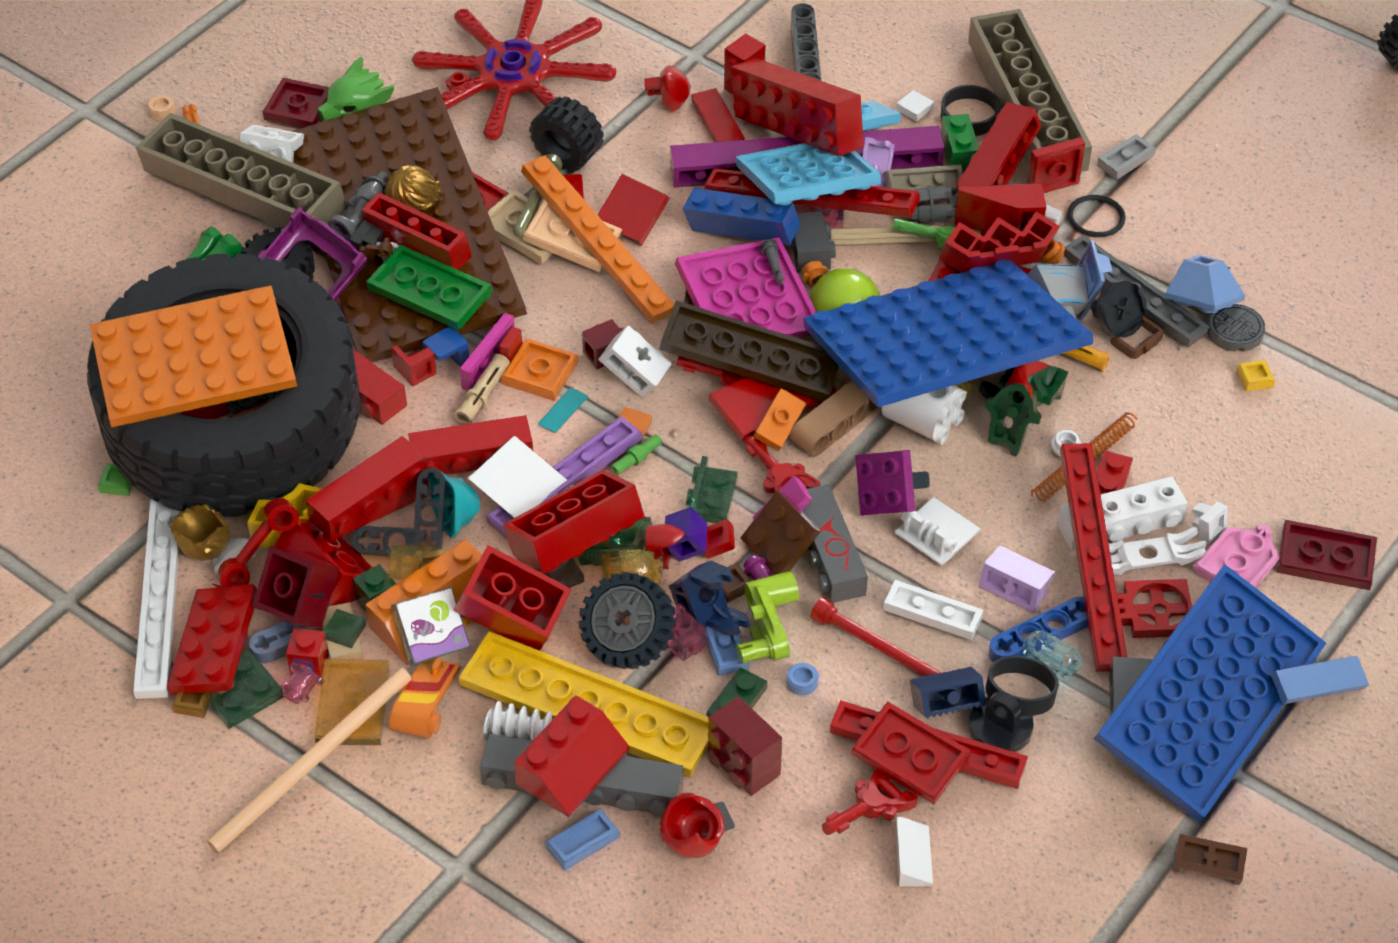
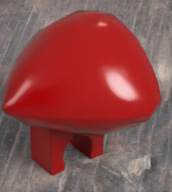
(671, 85)

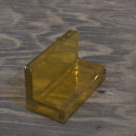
(409, 558)

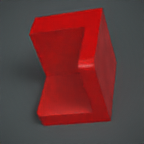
(414, 366)

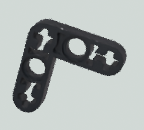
(411, 535)

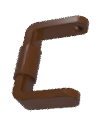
(1144, 346)

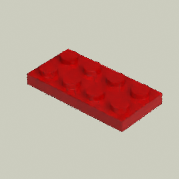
(212, 640)

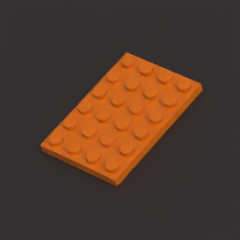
(192, 356)

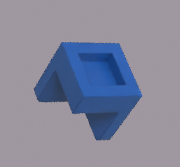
(446, 344)

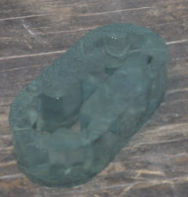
(1053, 653)

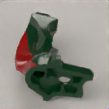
(1020, 395)

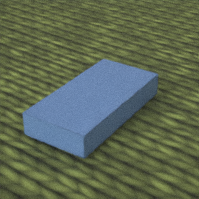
(582, 839)

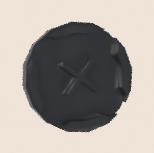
(1120, 308)
(1001, 723)

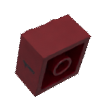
(296, 587)
(744, 746)

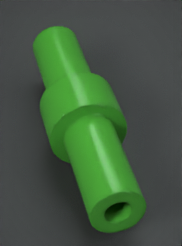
(636, 455)

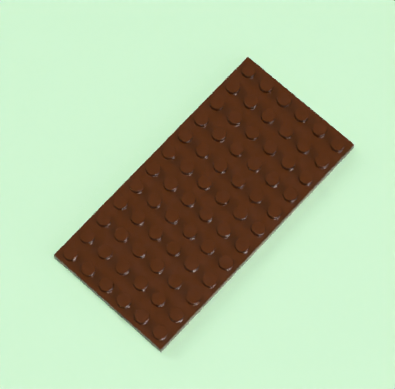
(384, 139)

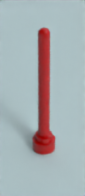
(826, 613)

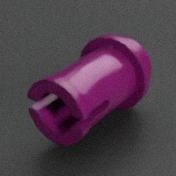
(756, 567)

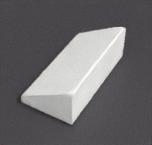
(913, 853)

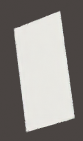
(517, 478)

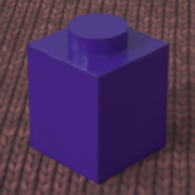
(695, 533)

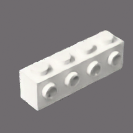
(1134, 510)

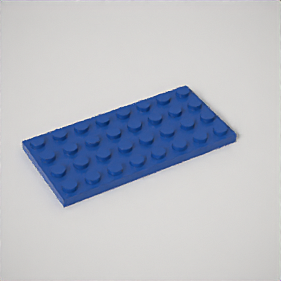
(1208, 693)

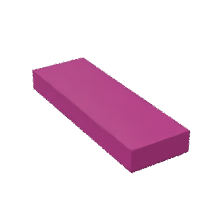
(483, 354)

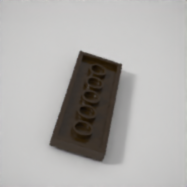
(749, 351)

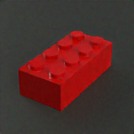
(573, 521)

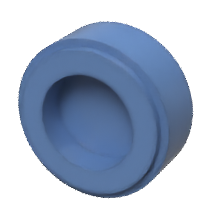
(802, 679)

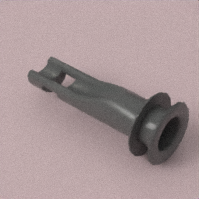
(770, 248)

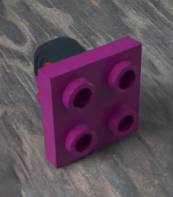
(888, 482)

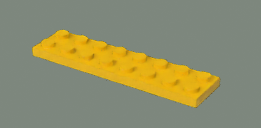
(540, 681)

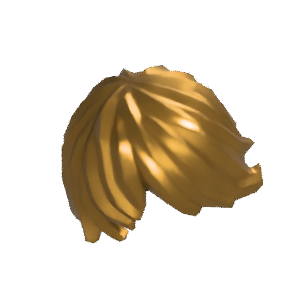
(413, 187)
(201, 532)

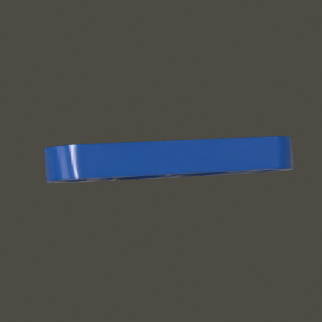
(1061, 613)

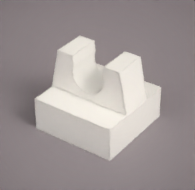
(1210, 521)

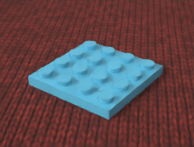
(806, 172)

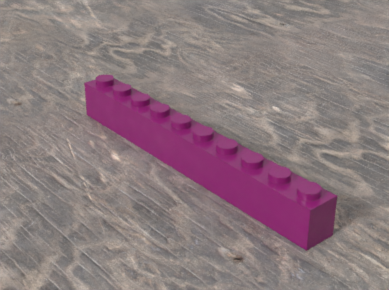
(695, 162)

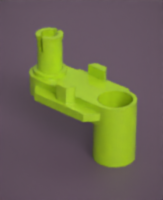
(762, 599)

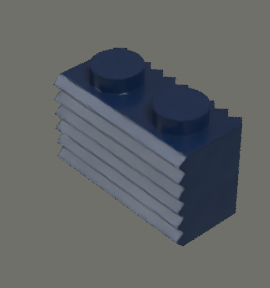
(948, 692)

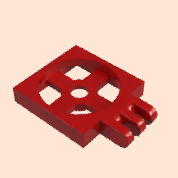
(1132, 612)

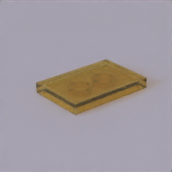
(344, 689)

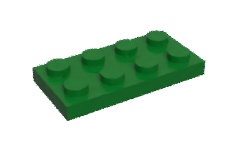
(429, 287)

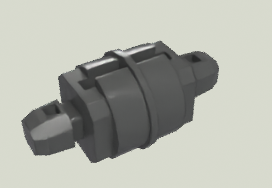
(934, 213)

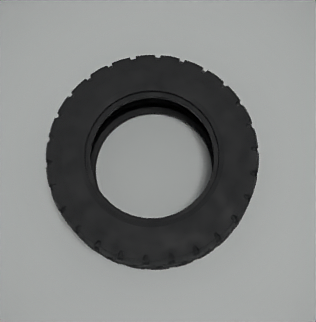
(257, 453)

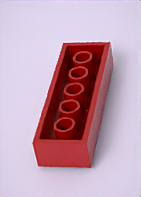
(797, 106)

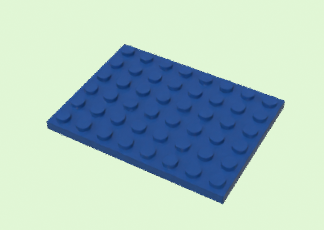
(946, 332)

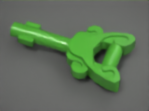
(940, 234)

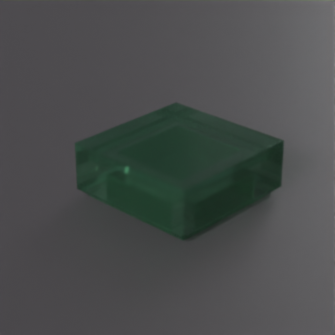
(344, 628)

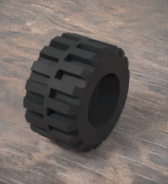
(567, 131)

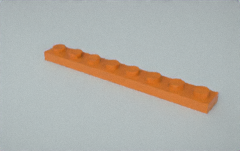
(598, 239)

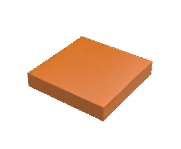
(540, 369)

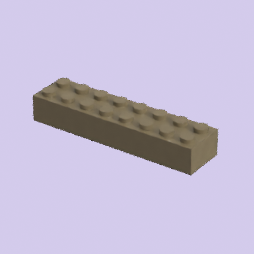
(1024, 77)
(237, 173)

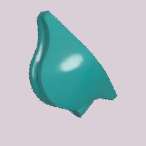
(460, 505)

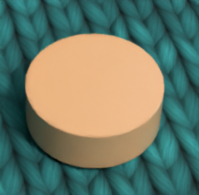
(160, 107)

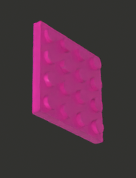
(743, 287)

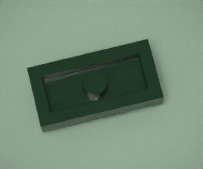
(743, 684)

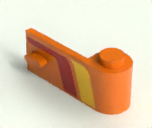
(418, 702)

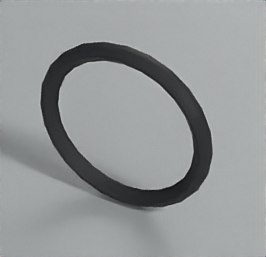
(1092, 233)

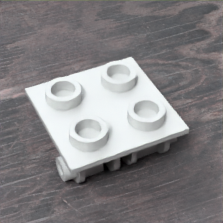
(936, 530)

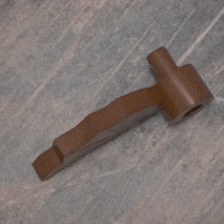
(383, 249)

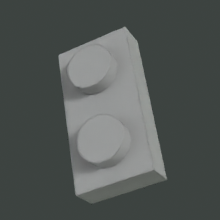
(1126, 156)

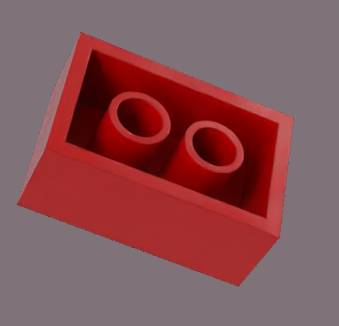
(512, 599)

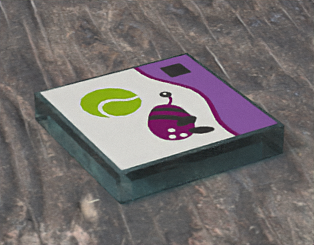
(430, 626)

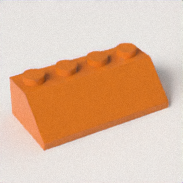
(447, 570)

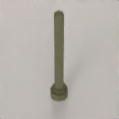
(533, 201)

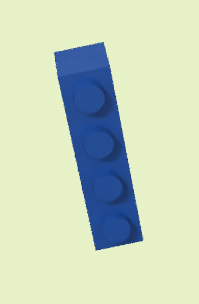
(740, 216)

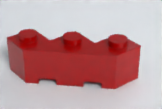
(1002, 242)

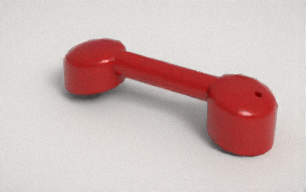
(278, 516)

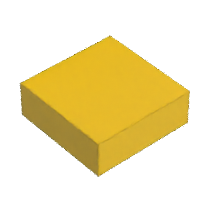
(1255, 375)

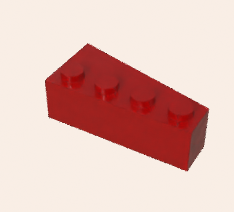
(368, 490)

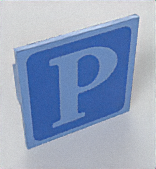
(1094, 266)

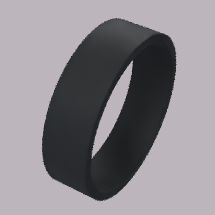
(973, 92)
(1030, 667)

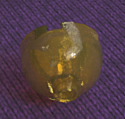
(633, 561)

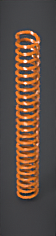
(1103, 434)

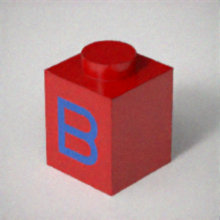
(308, 648)

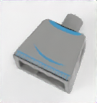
(1064, 284)

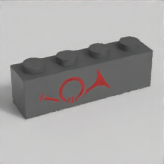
(833, 549)

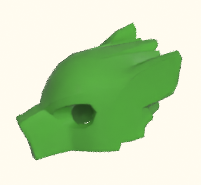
(354, 89)

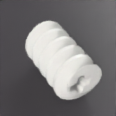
(513, 724)

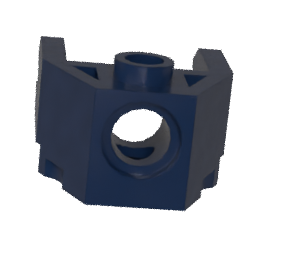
(704, 600)

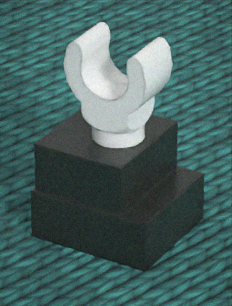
(369, 234)

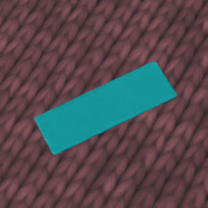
(563, 410)

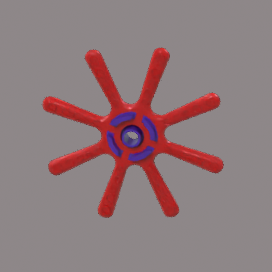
(514, 64)

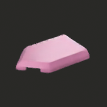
(1244, 551)

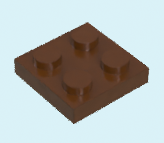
(780, 534)

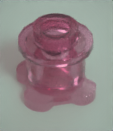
(300, 683)

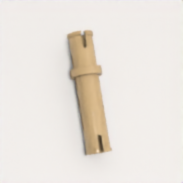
(467, 410)

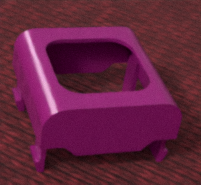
(306, 228)

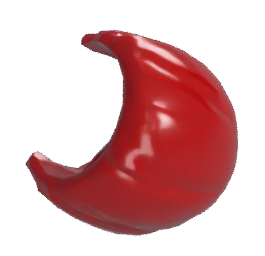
(687, 824)

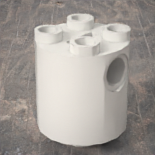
(929, 413)

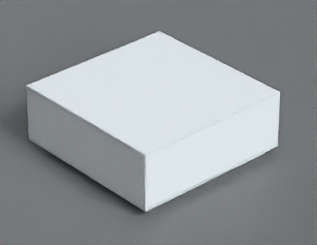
(914, 105)

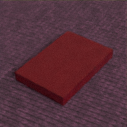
(1327, 554)

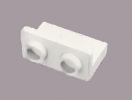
(272, 140)

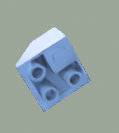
(1204, 284)

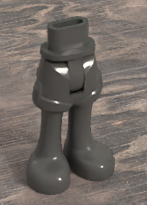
(348, 224)

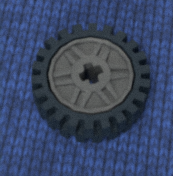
(605, 614)

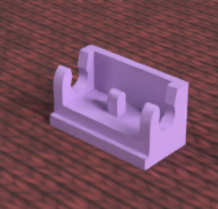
(879, 155)
(1015, 578)

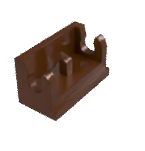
(1210, 858)

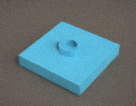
(877, 115)

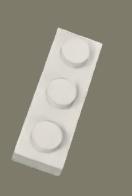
(933, 610)

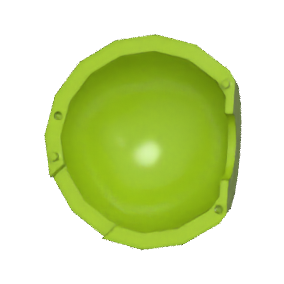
(842, 287)

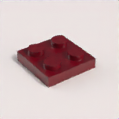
(296, 103)

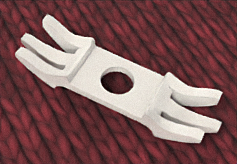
(1168, 550)

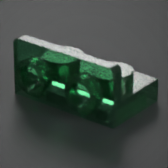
(712, 492)

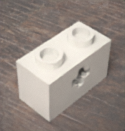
(635, 361)

